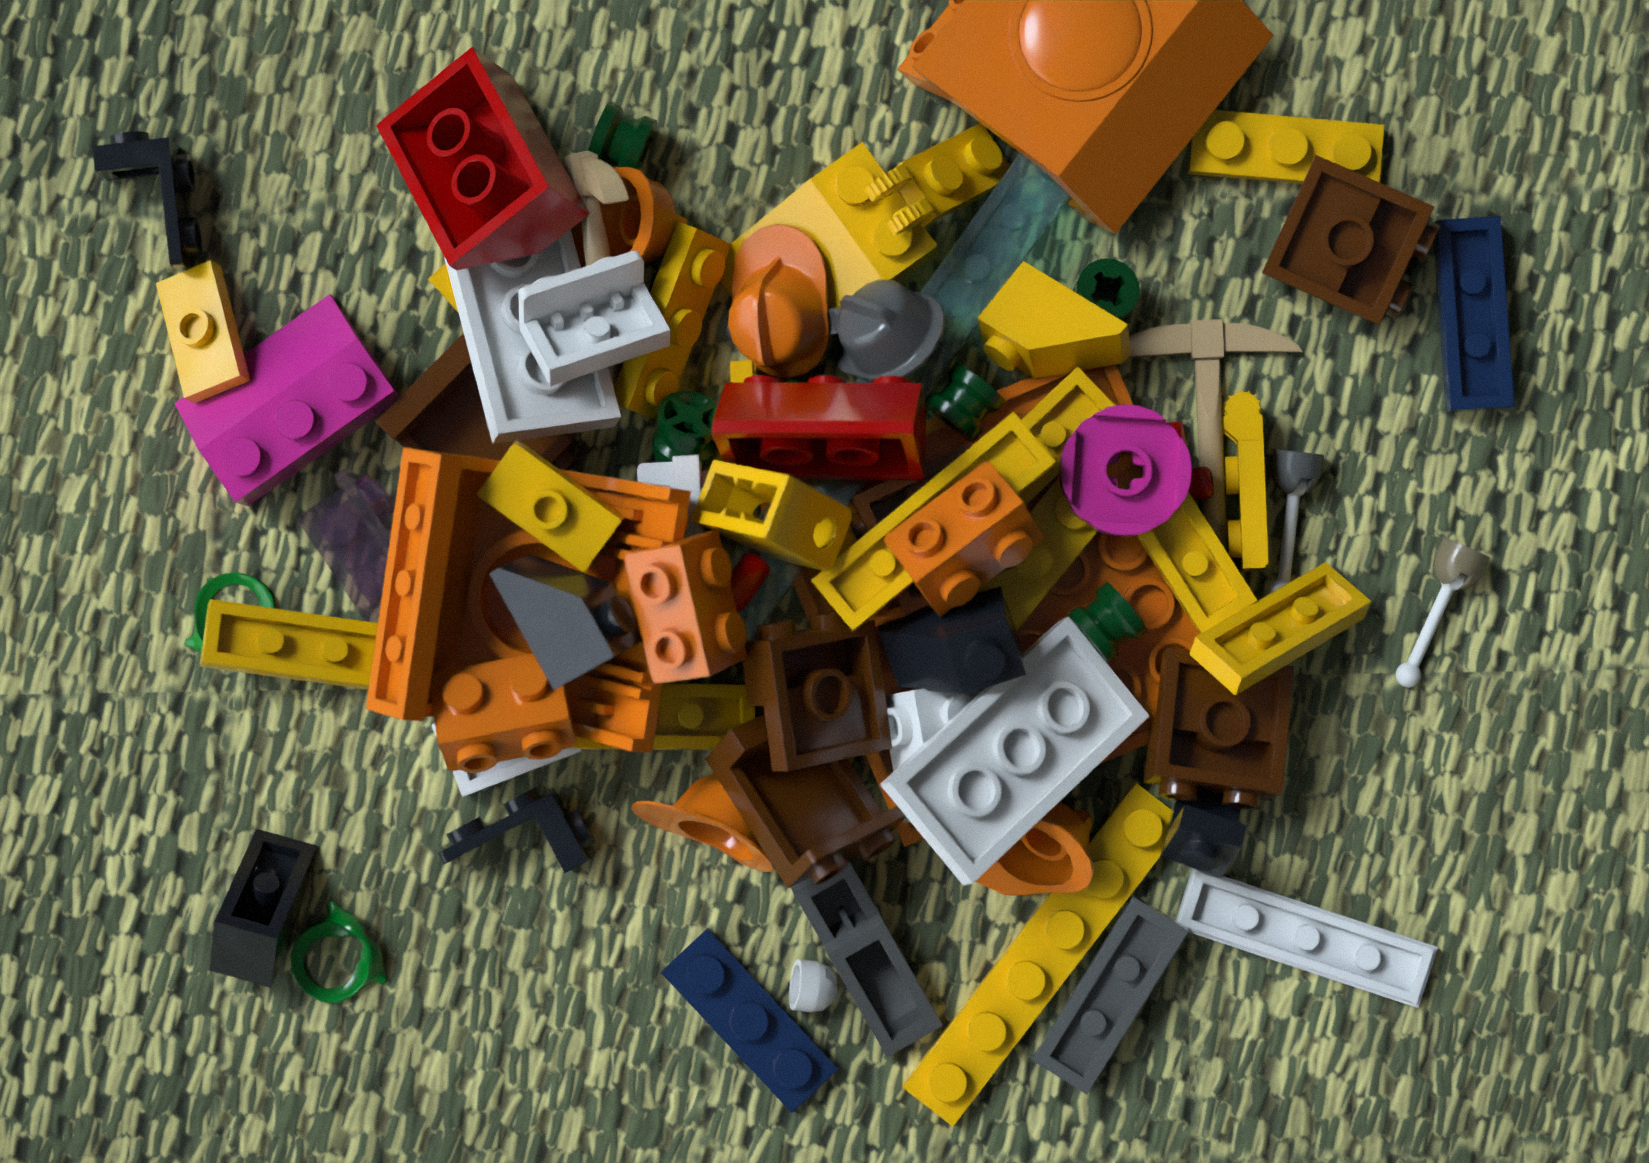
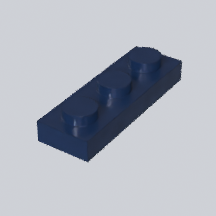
(1473, 314)
(749, 1020)

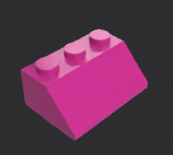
(303, 397)

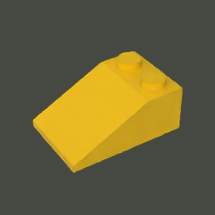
(847, 227)

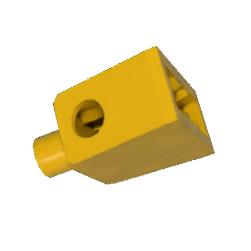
(800, 524)

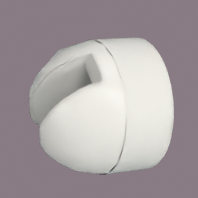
(811, 986)

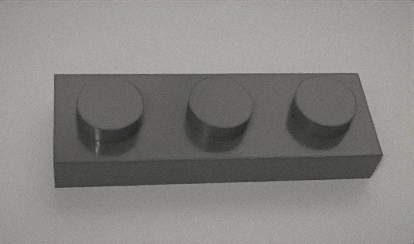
(1110, 994)

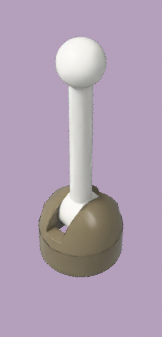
(1456, 569)

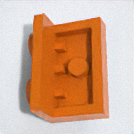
(964, 538)
(686, 608)
(499, 714)

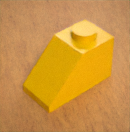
(1049, 328)

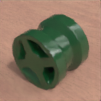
(621, 138)
(1109, 273)
(964, 402)
(685, 427)
(1108, 622)

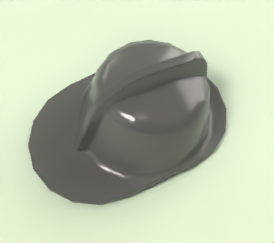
(887, 330)

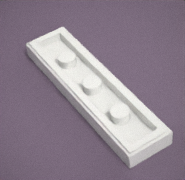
(1306, 937)

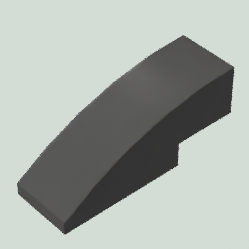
(868, 959)

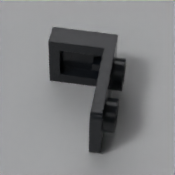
(138, 156)
(565, 832)
(1204, 834)

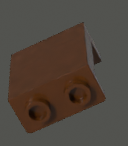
(447, 415)
(803, 816)

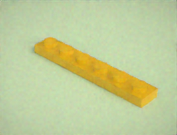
(1040, 959)

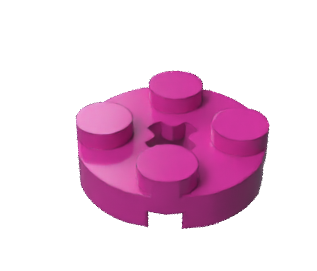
(1149, 499)

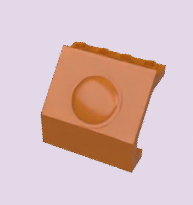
(1090, 86)
(449, 615)

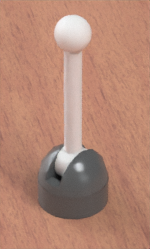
(1294, 475)

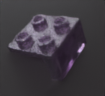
(354, 537)

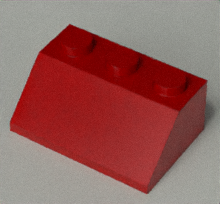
(481, 165)
(824, 427)

